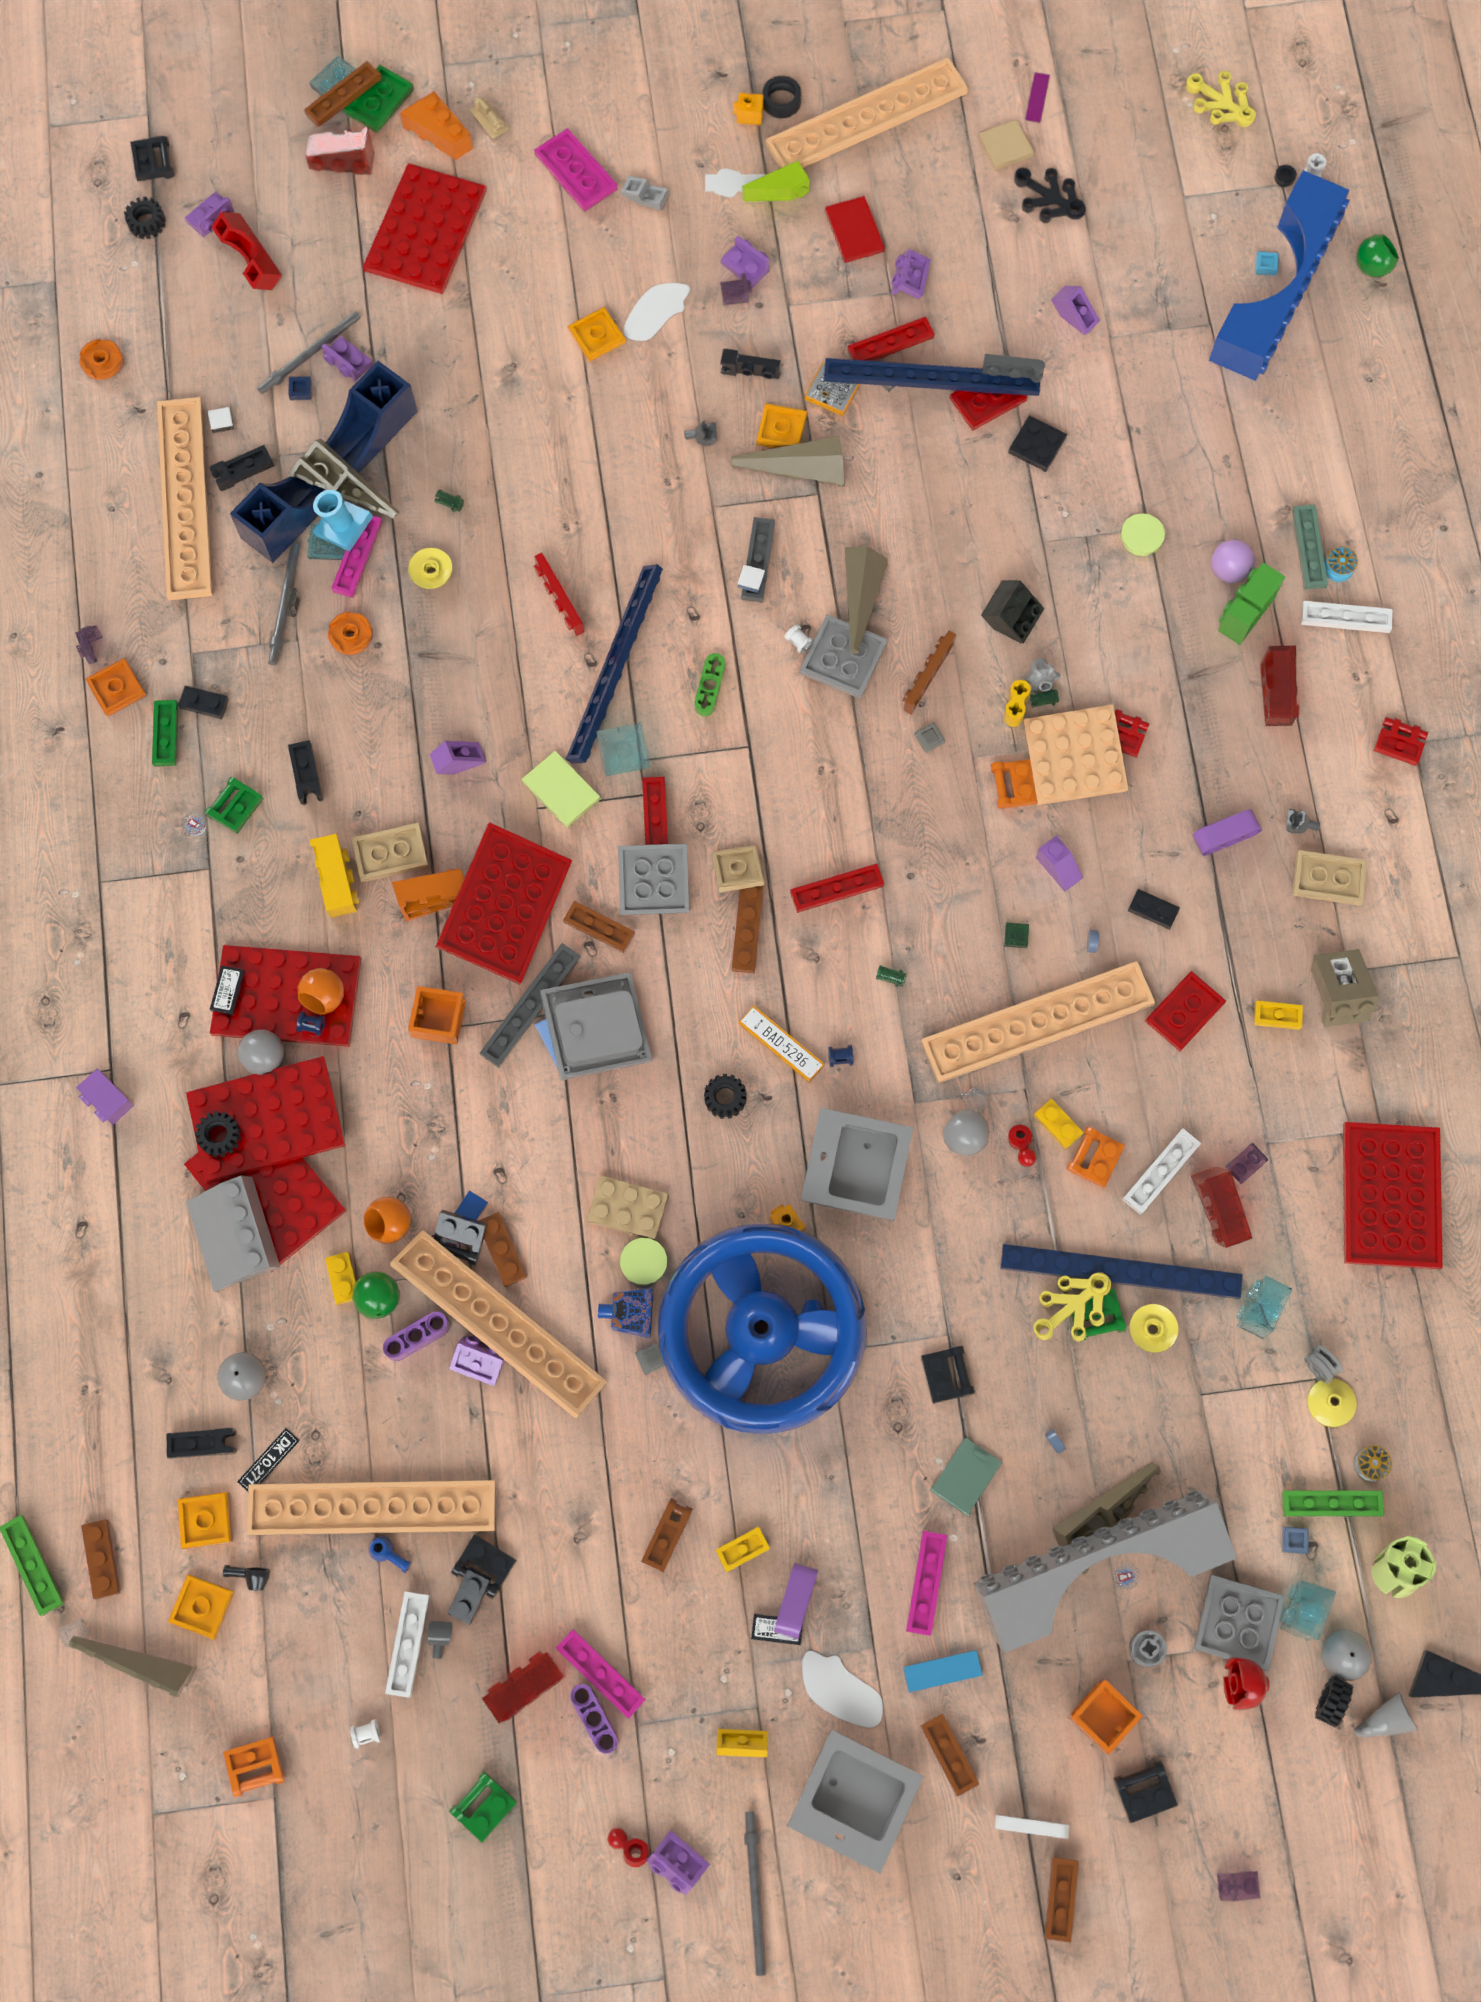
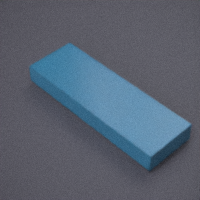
(942, 1671)

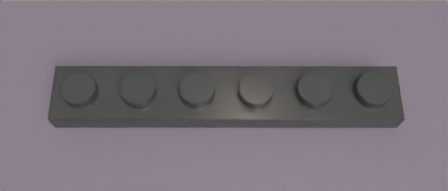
(529, 1006)

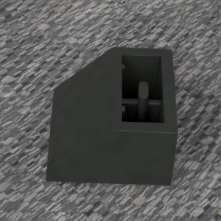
(1013, 610)

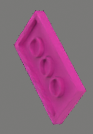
(575, 169)

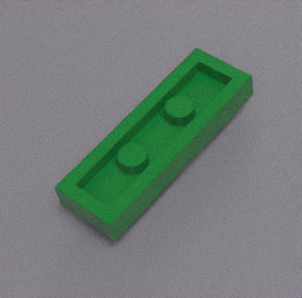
(165, 733)

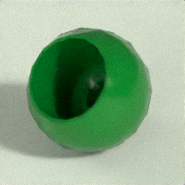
(1376, 256)
(375, 1295)

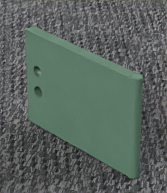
(966, 1476)

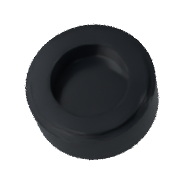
(1285, 175)

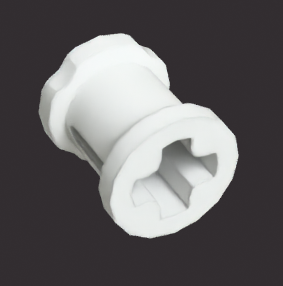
(1315, 164)
(798, 639)
(365, 1734)

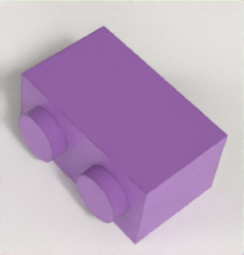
(104, 1097)

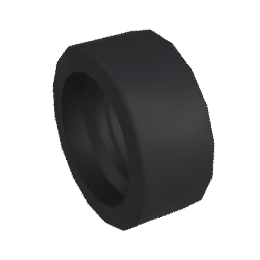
(781, 110)

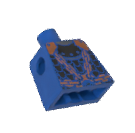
(630, 1312)

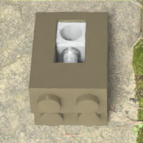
(1344, 987)

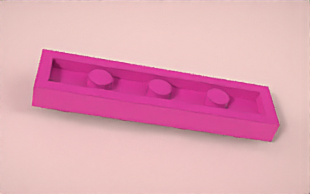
(354, 562)
(926, 1583)
(600, 1674)

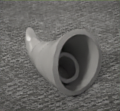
(1387, 1720)

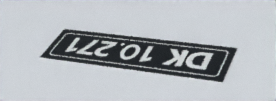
(269, 1459)

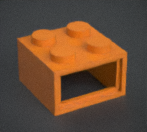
(437, 1015)
(1105, 1716)

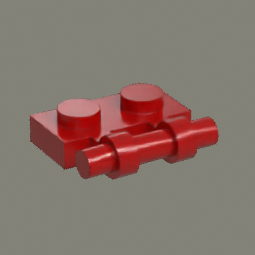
(1129, 738)
(1399, 746)

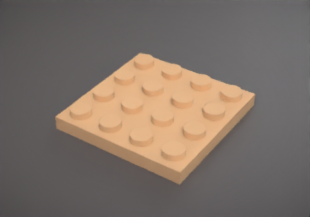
(1075, 755)

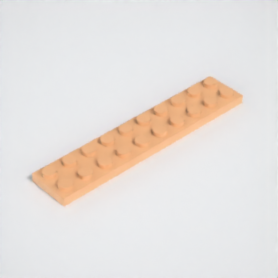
(868, 115)
(184, 499)
(1037, 1022)
(499, 1323)
(371, 1507)

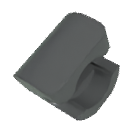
(704, 434)
(1299, 822)
(439, 1635)

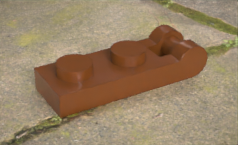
(666, 1536)

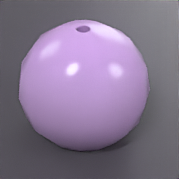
(1233, 561)

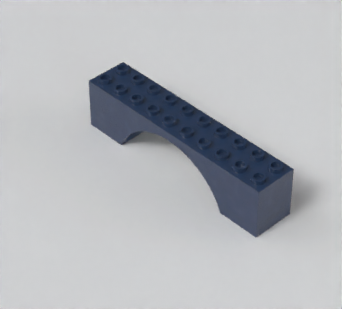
(373, 414)

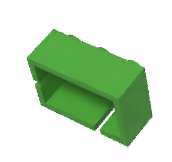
(1250, 602)

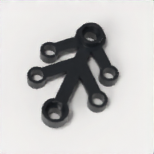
(1050, 196)

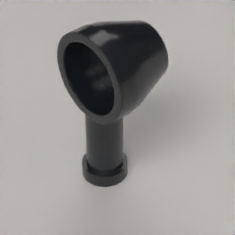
(255, 1577)

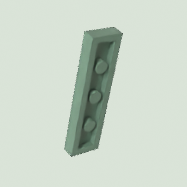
(1309, 547)

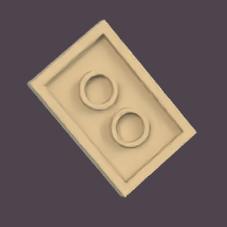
(390, 852)
(1329, 877)
(627, 1207)

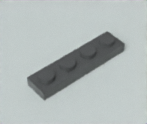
(759, 554)

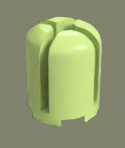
(1403, 1567)

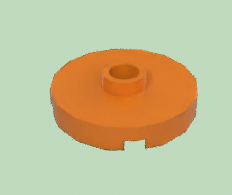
(100, 350)
(350, 623)

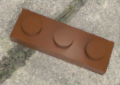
(599, 927)
(502, 1250)
(100, 1559)
(949, 1755)
(1061, 1899)

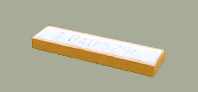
(781, 1044)

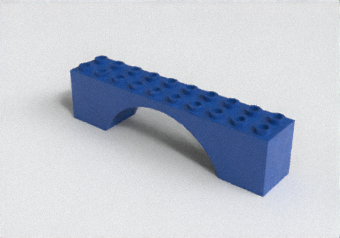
(1255, 328)

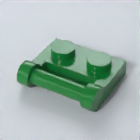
(239, 808)
(1110, 1307)
(489, 1813)

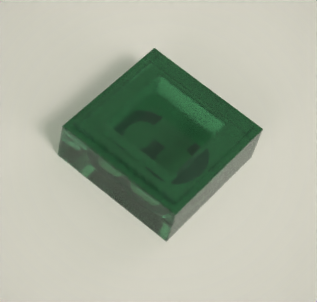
(1016, 935)

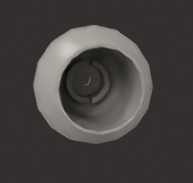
(260, 1051)
(966, 1133)
(250, 1377)
(1337, 1656)

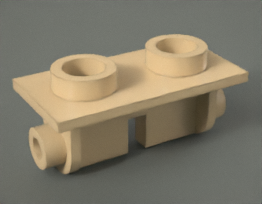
(488, 118)

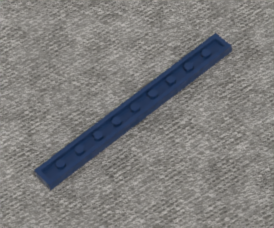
(925, 377)
(614, 664)
(1122, 1271)

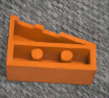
(438, 125)
(427, 893)

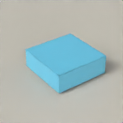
(1266, 263)

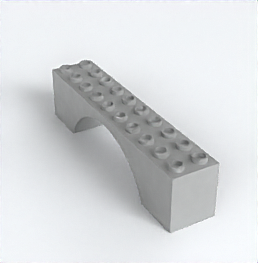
(1025, 1596)

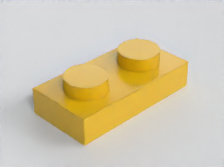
(1278, 1015)
(1058, 1124)
(341, 1277)
(742, 1549)
(742, 1743)

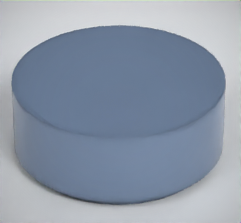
(1092, 941)
(1055, 1441)

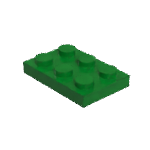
(380, 101)

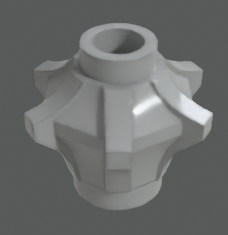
(1042, 675)

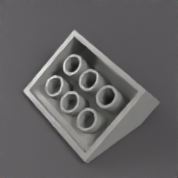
(232, 1233)

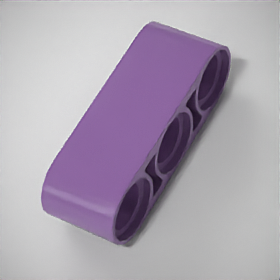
(1227, 832)
(404, 1336)
(796, 1601)
(585, 1709)

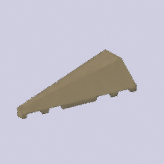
(810, 460)
(329, 471)
(863, 577)
(1106, 1509)
(153, 1670)

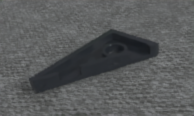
(1443, 1677)

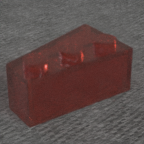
(341, 152)
(1279, 685)
(1222, 1206)
(523, 1687)

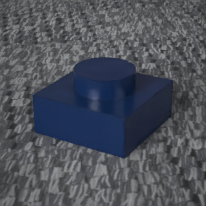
(300, 388)

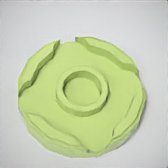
(1142, 534)
(643, 1261)

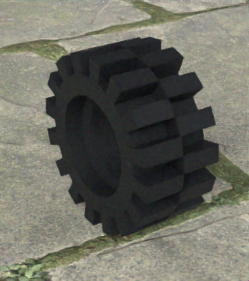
(149, 227)
(725, 1082)
(208, 1124)
(1334, 1701)

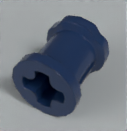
(302, 1024)
(840, 1056)

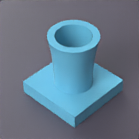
(340, 520)

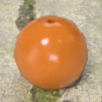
(320, 991)
(387, 1220)

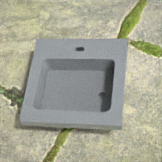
(597, 1029)
(861, 1164)
(856, 1796)

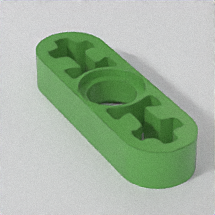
(713, 693)

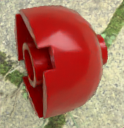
(1245, 1683)

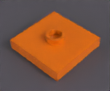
(115, 687)

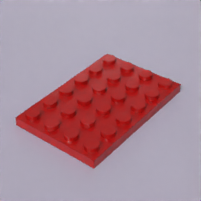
(424, 228)
(503, 903)
(271, 994)
(279, 1117)
(1392, 1195)
(292, 1201)

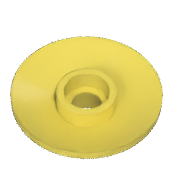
(427, 560)
(1164, 1322)
(1324, 1411)

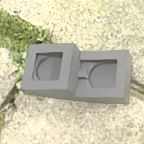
(642, 193)

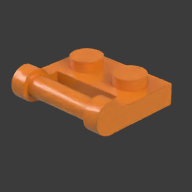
(1021, 783)
(1103, 1161)
(250, 1758)

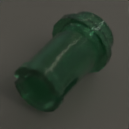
(449, 500)
(1044, 698)
(891, 976)

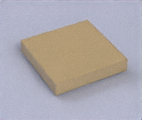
(1005, 145)
(738, 868)

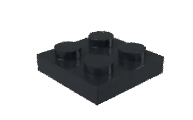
(1037, 443)

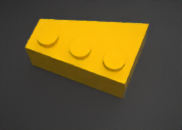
(334, 875)

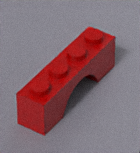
(236, 233)

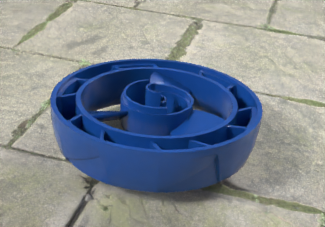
(818, 1331)

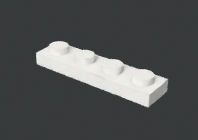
(1346, 616)
(1161, 1171)
(407, 1644)

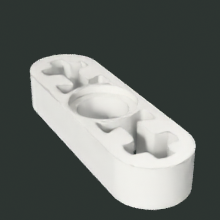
(1032, 1826)

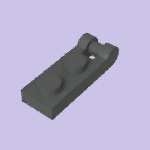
(1013, 367)

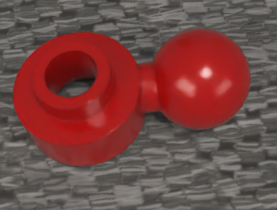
(1026, 1156)
(618, 1839)

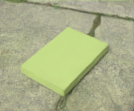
(561, 789)

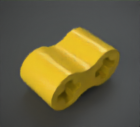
(1017, 703)

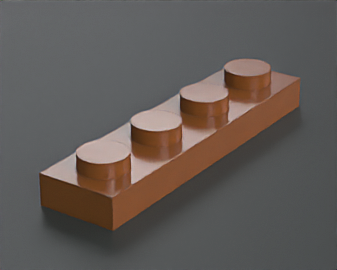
(342, 94)
(932, 665)
(747, 929)

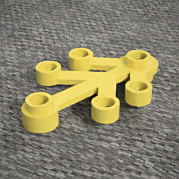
(1222, 101)
(1075, 1304)

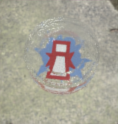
(194, 823)
(1126, 1576)

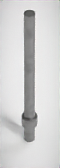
(276, 377)
(276, 640)
(751, 1839)

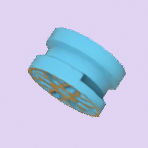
(1340, 564)

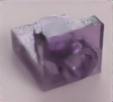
(736, 291)

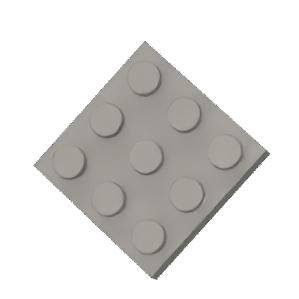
(832, 661)
(653, 879)
(1239, 1621)

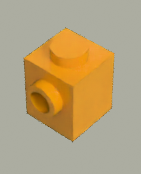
(749, 108)
(786, 1217)

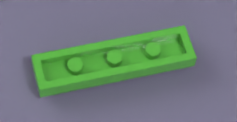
(1332, 1503)
(31, 1565)

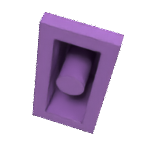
(1075, 308)
(457, 756)
(1059, 863)

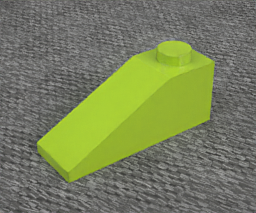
(780, 185)

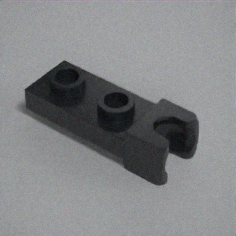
(749, 365)
(241, 467)
(305, 771)
(199, 1443)

